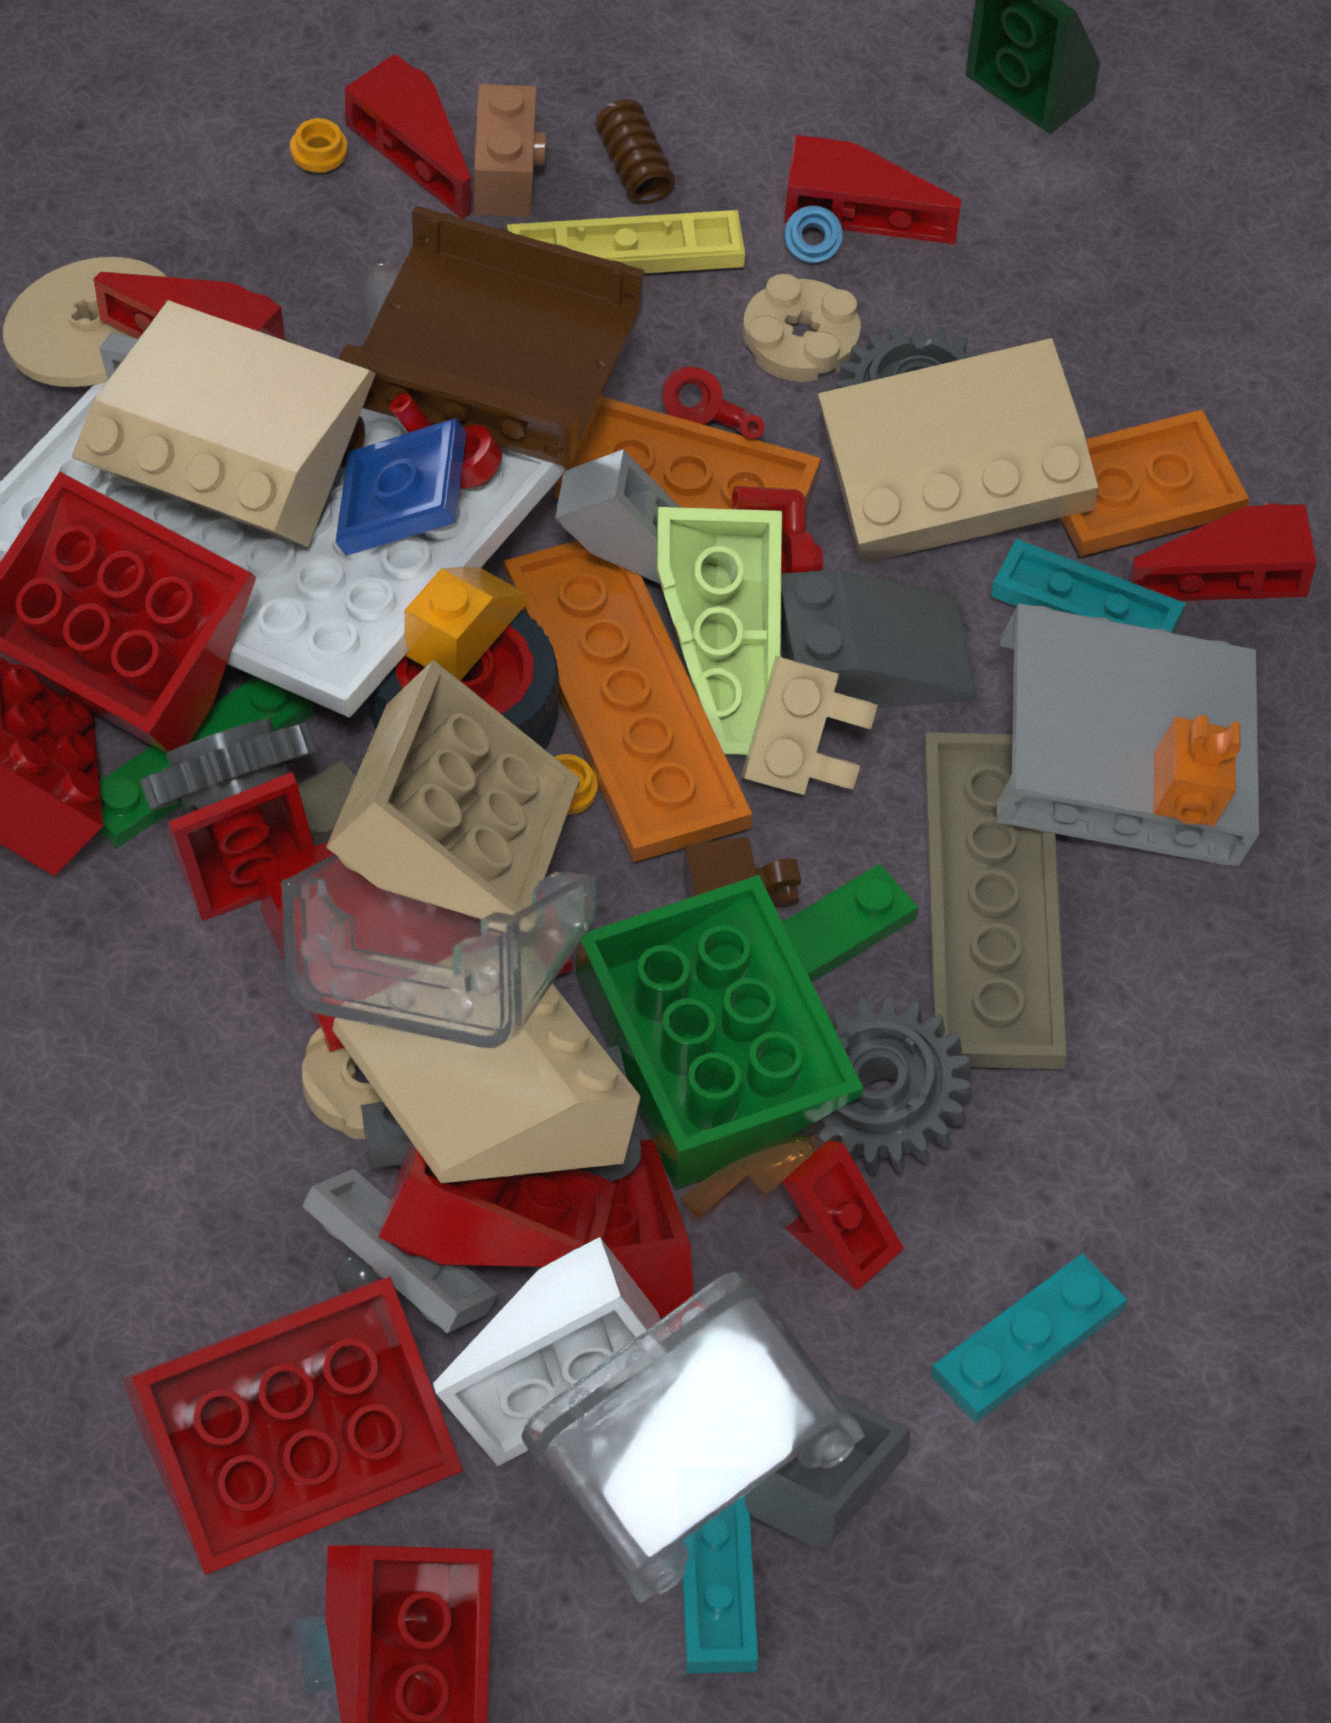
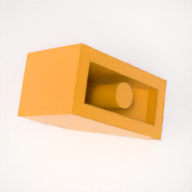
(459, 617)

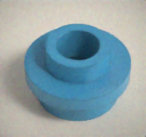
(817, 218)

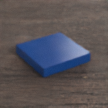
(401, 487)

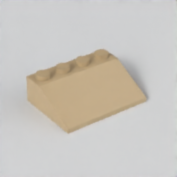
(227, 421)
(958, 451)
(453, 802)
(505, 1110)

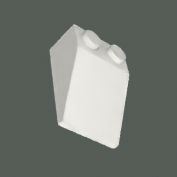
(543, 1343)

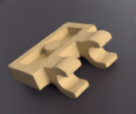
(792, 724)

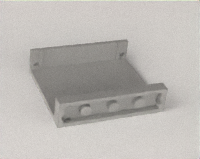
(1092, 713)

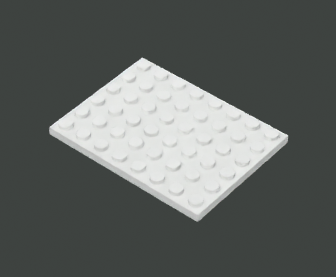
(314, 616)

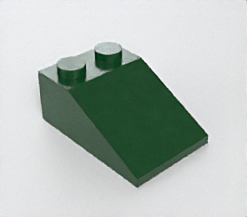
(1033, 58)

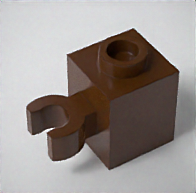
(730, 861)

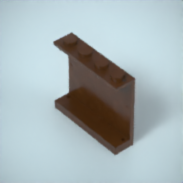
(500, 334)

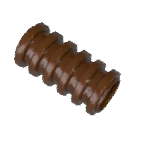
(634, 151)

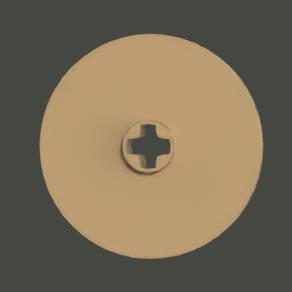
(56, 323)

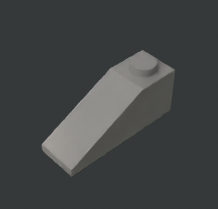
(614, 511)

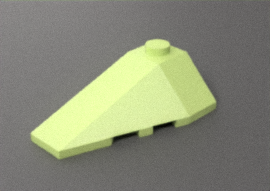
(726, 608)

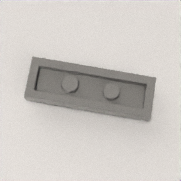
(354, 1214)

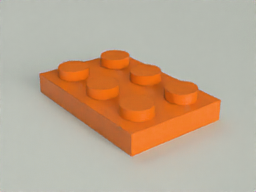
(1156, 483)

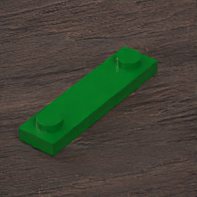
(121, 794)
(849, 921)

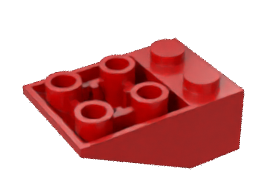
(45, 771)

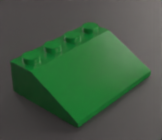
(715, 1026)

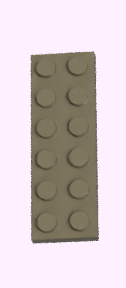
(991, 911)

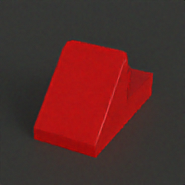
(840, 1216)

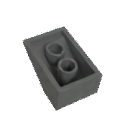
(879, 635)

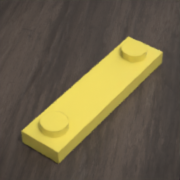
(650, 241)

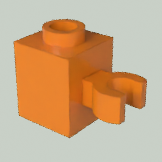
(1195, 770)

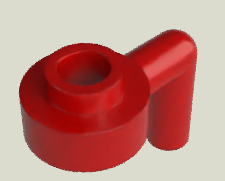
(710, 404)
(481, 450)
(797, 545)

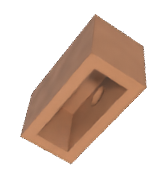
(506, 150)

